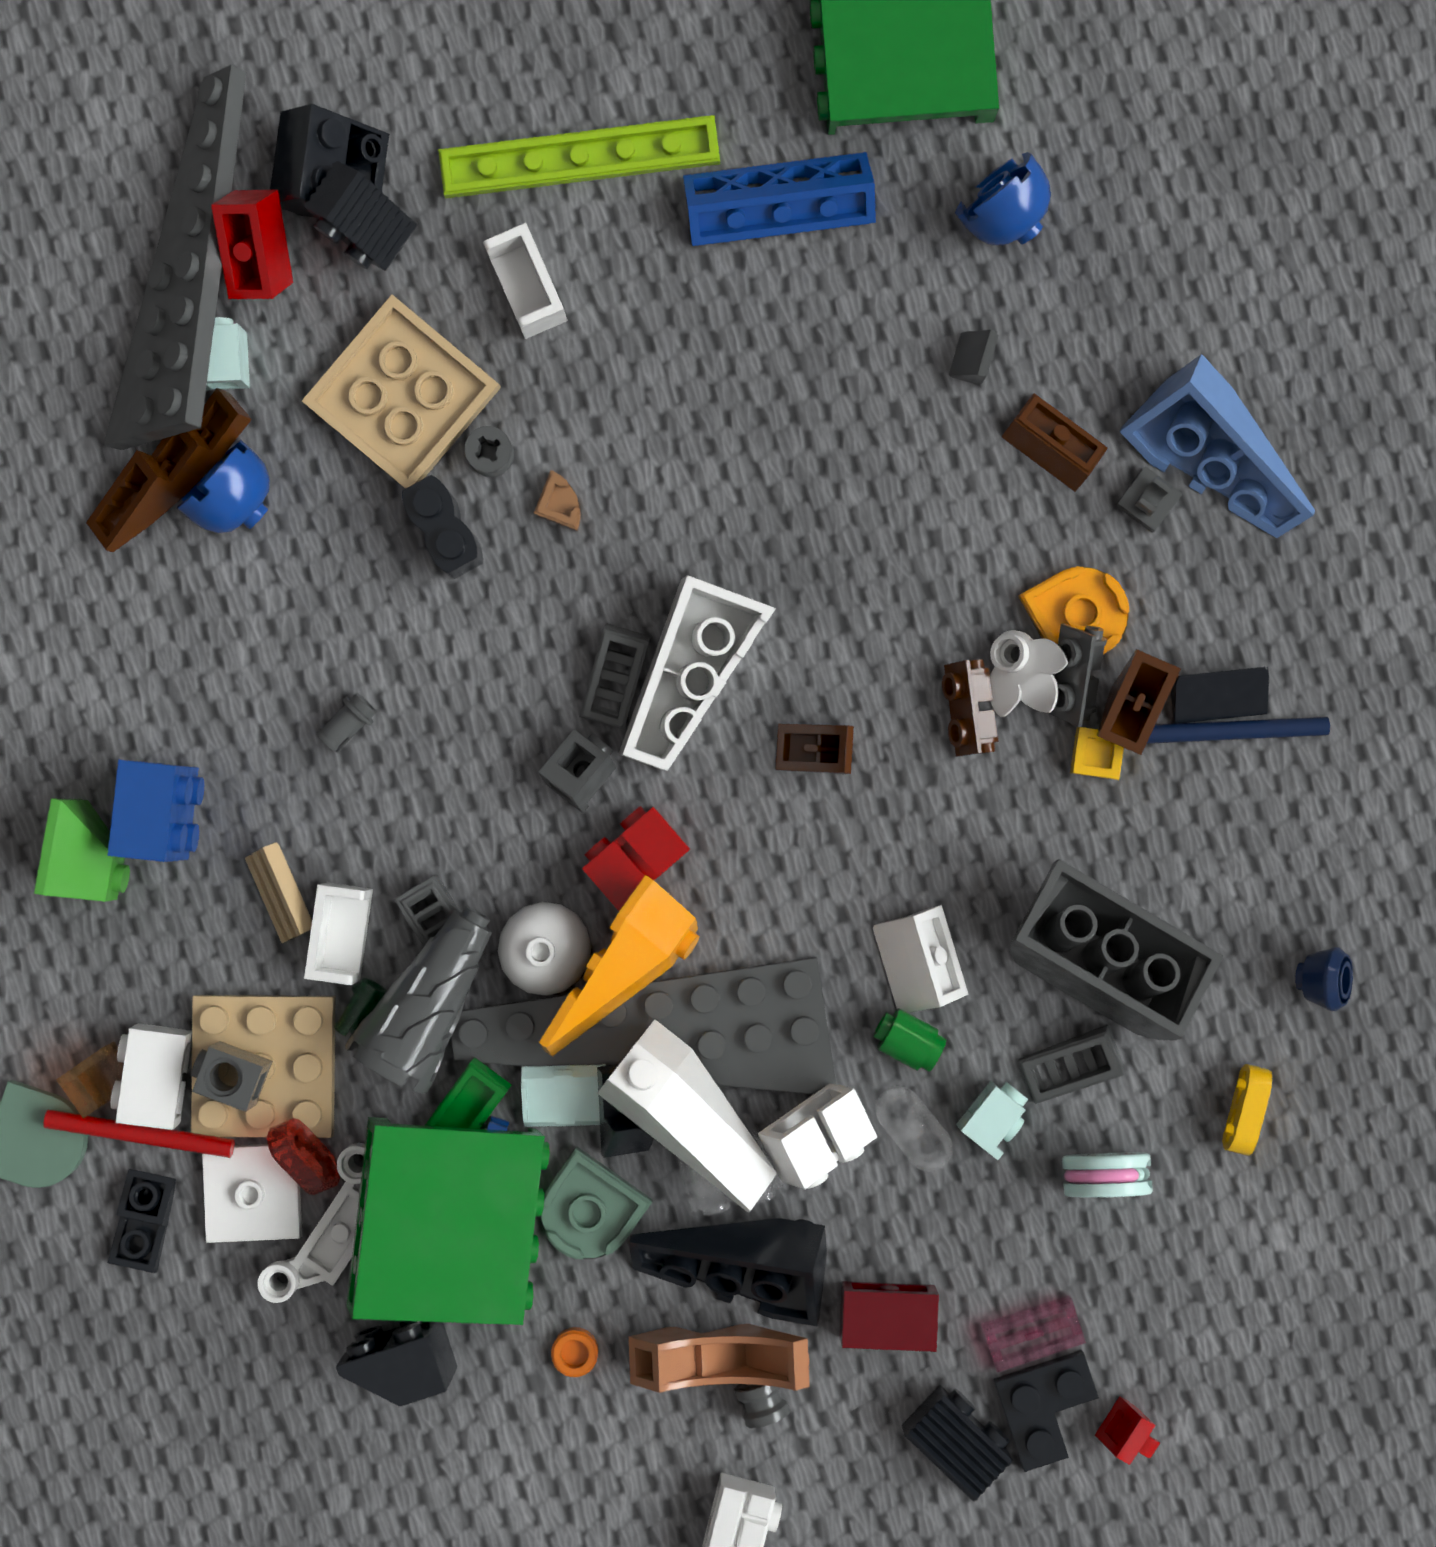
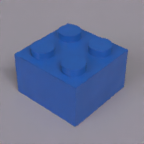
(155, 811)

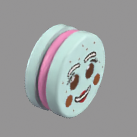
(1107, 1175)

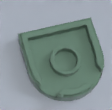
(28, 1150)
(590, 1208)

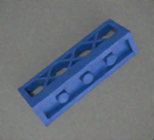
(781, 203)

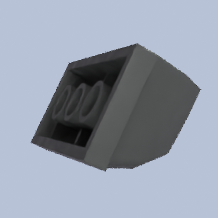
(1113, 955)

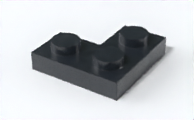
(1032, 1399)

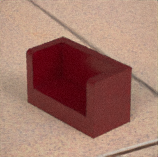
(889, 1316)

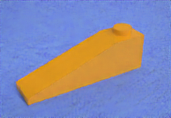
(644, 945)

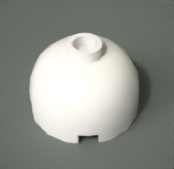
(544, 948)

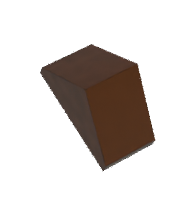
(1137, 701)
(814, 748)

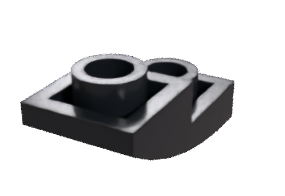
(142, 1221)

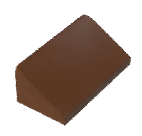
(1054, 442)

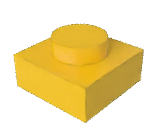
(1095, 755)

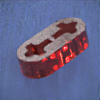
(303, 1156)

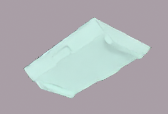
(560, 1095)

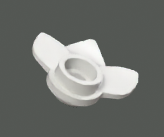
(1028, 678)

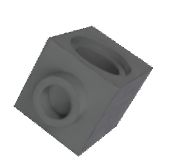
(251, 1075)

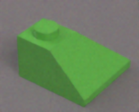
(76, 855)

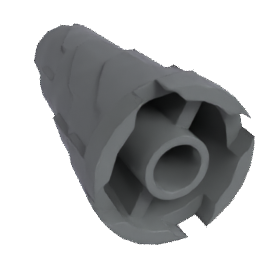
(423, 1005)

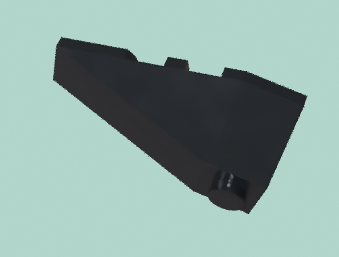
(760, 1259)

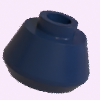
(1326, 978)

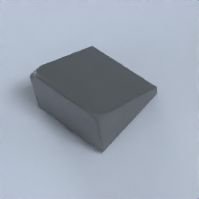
(973, 356)

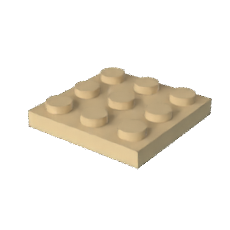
(401, 393)
(284, 1029)

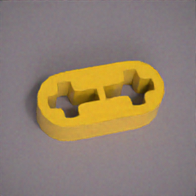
(1247, 1110)

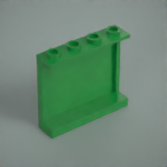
(904, 60)
(446, 1224)

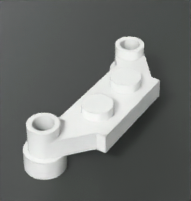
(330, 1243)

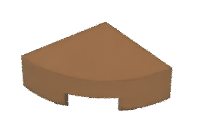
(559, 502)

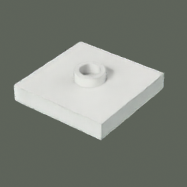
(249, 1197)

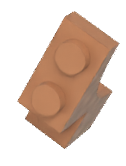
(732, 1355)

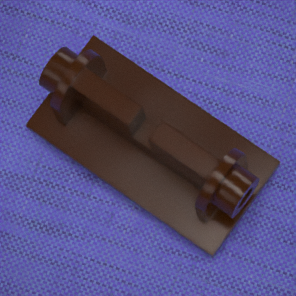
(965, 686)

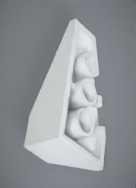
(681, 1106)

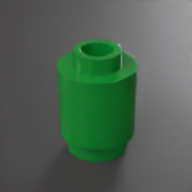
(909, 1040)

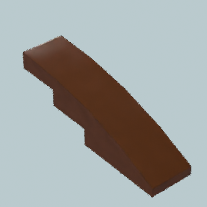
(158, 481)

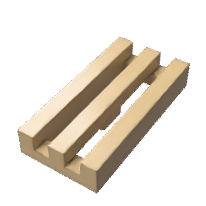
(279, 892)

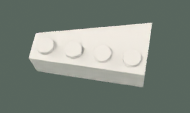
(701, 638)

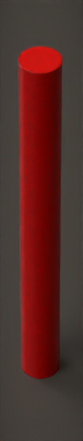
(139, 1134)

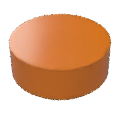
(574, 1352)

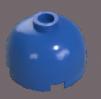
(1009, 203)
(229, 492)

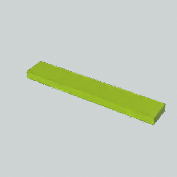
(579, 156)

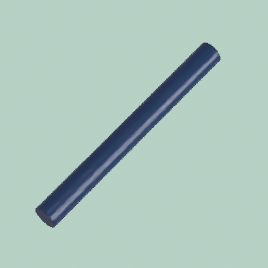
(1240, 730)

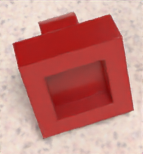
(1127, 1432)

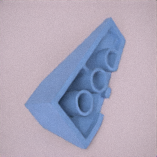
(1210, 435)

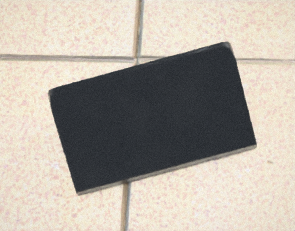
(1220, 695)

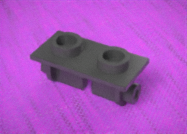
(1075, 685)

